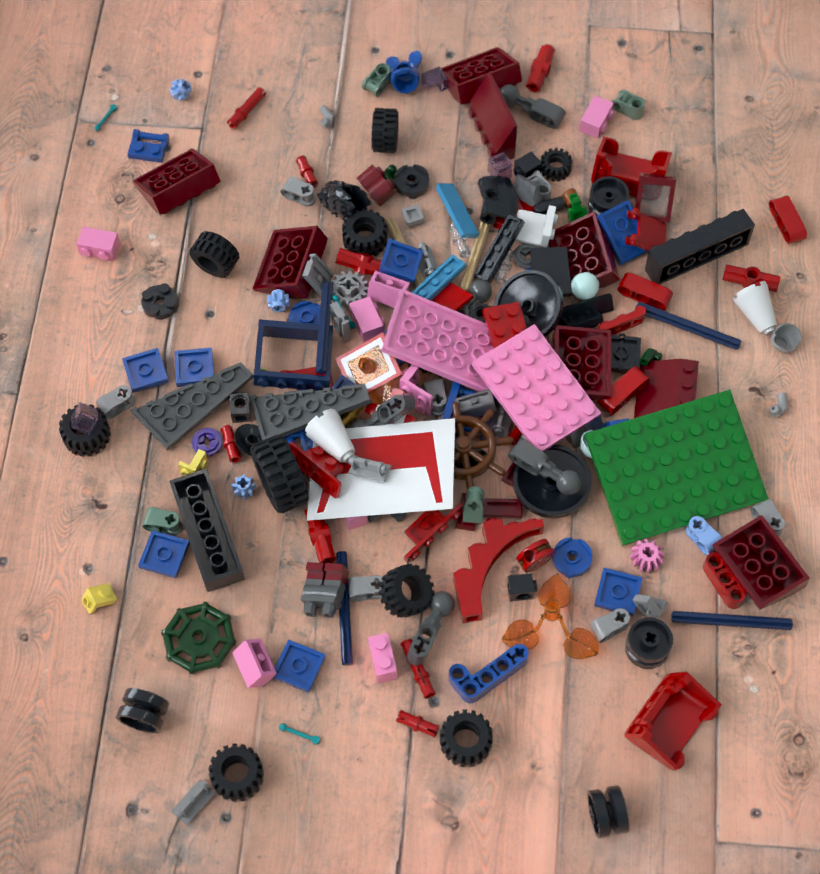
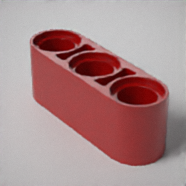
(787, 219)
(645, 291)
(624, 390)
(725, 590)

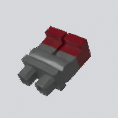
(324, 588)

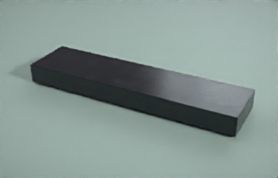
(499, 248)

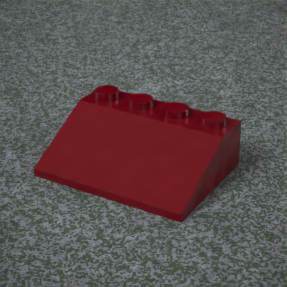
(468, 74)
(493, 119)
(177, 181)
(587, 249)
(287, 259)
(587, 357)
(670, 385)
(761, 563)

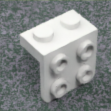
(537, 227)

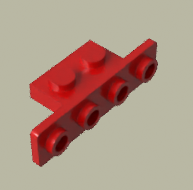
(319, 467)
(426, 527)

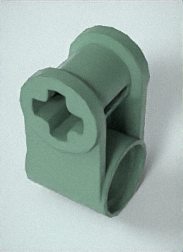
(378, 79)
(629, 104)
(474, 505)
(162, 521)

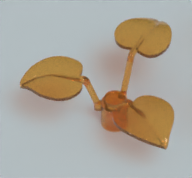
(553, 596)

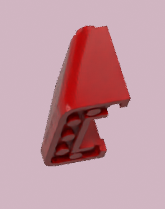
(627, 167)
(672, 718)

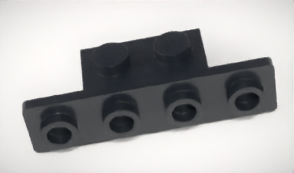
(587, 312)

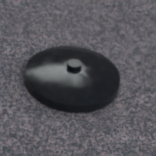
(538, 298)
(541, 493)

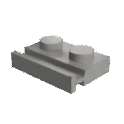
(317, 273)
(339, 321)

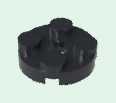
(414, 189)
(157, 292)

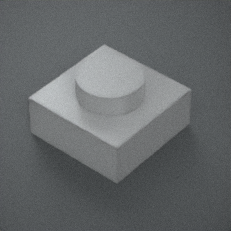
(412, 215)

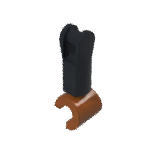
(559, 202)

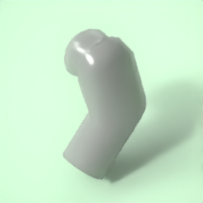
(328, 116)
(781, 407)

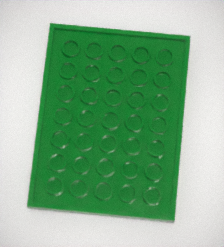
(676, 467)

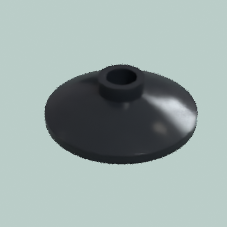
(246, 436)

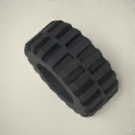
(279, 473)

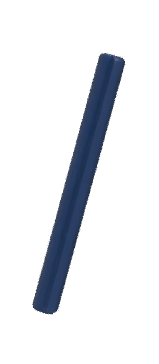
(691, 327)
(324, 328)
(344, 616)
(732, 620)

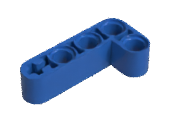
(490, 670)

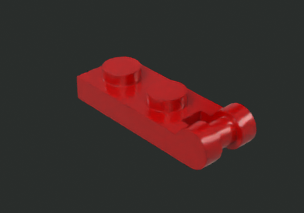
(624, 322)

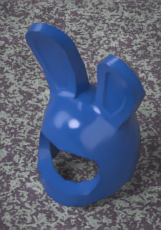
(405, 74)

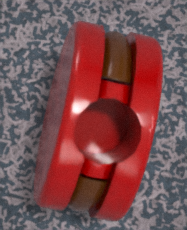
(535, 555)

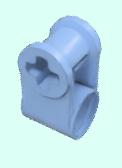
(702, 536)

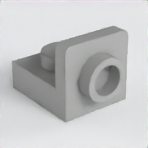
(650, 606)

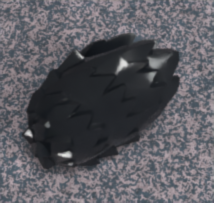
(343, 198)

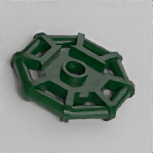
(199, 648)

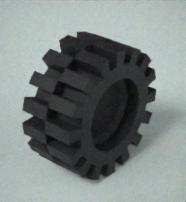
(556, 156)

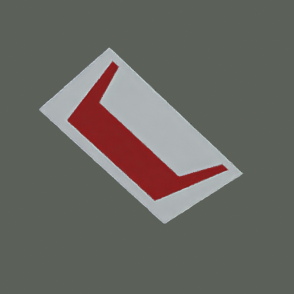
(418, 476)

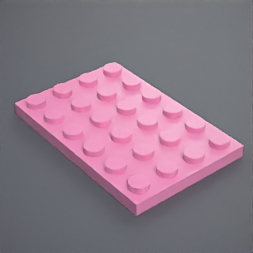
(437, 339)
(536, 389)

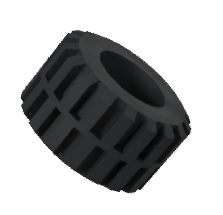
(385, 130)
(365, 221)
(214, 254)
(86, 443)
(420, 590)
(471, 722)
(231, 756)

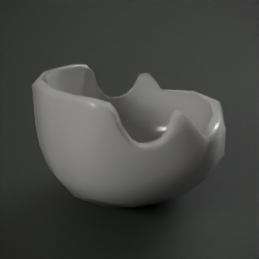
(786, 338)

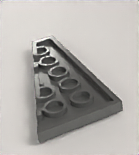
(185, 408)
(295, 409)

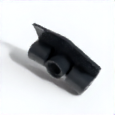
(498, 198)

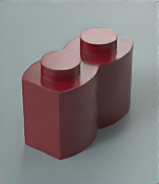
(376, 185)

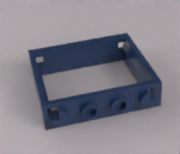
(283, 380)

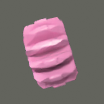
(654, 555)

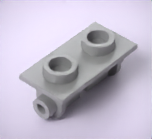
(427, 262)
(500, 422)
(368, 468)
(193, 801)

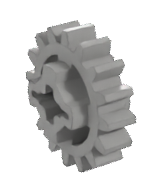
(349, 287)

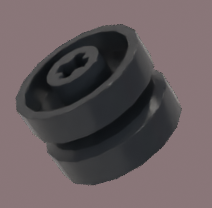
(606, 194)
(648, 643)
(142, 710)
(608, 811)

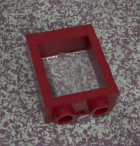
(656, 196)

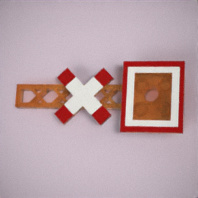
(383, 371)

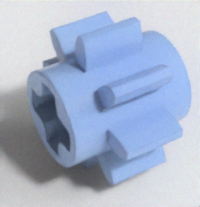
(180, 89)
(278, 300)
(243, 481)

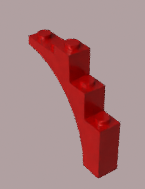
(498, 539)

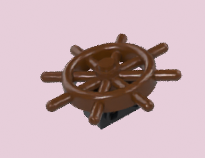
(468, 455)

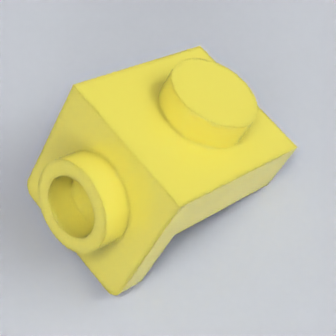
(198, 463)
(98, 596)

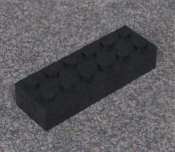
(699, 246)
(207, 530)

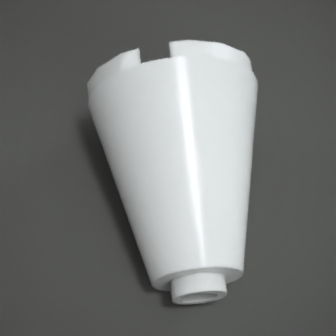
(757, 307)
(331, 435)

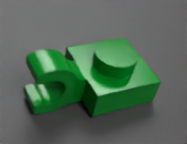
(577, 210)

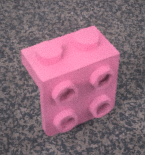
(409, 384)

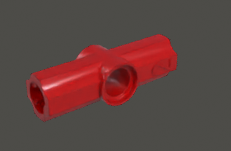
(540, 68)
(359, 262)
(743, 276)
(321, 539)

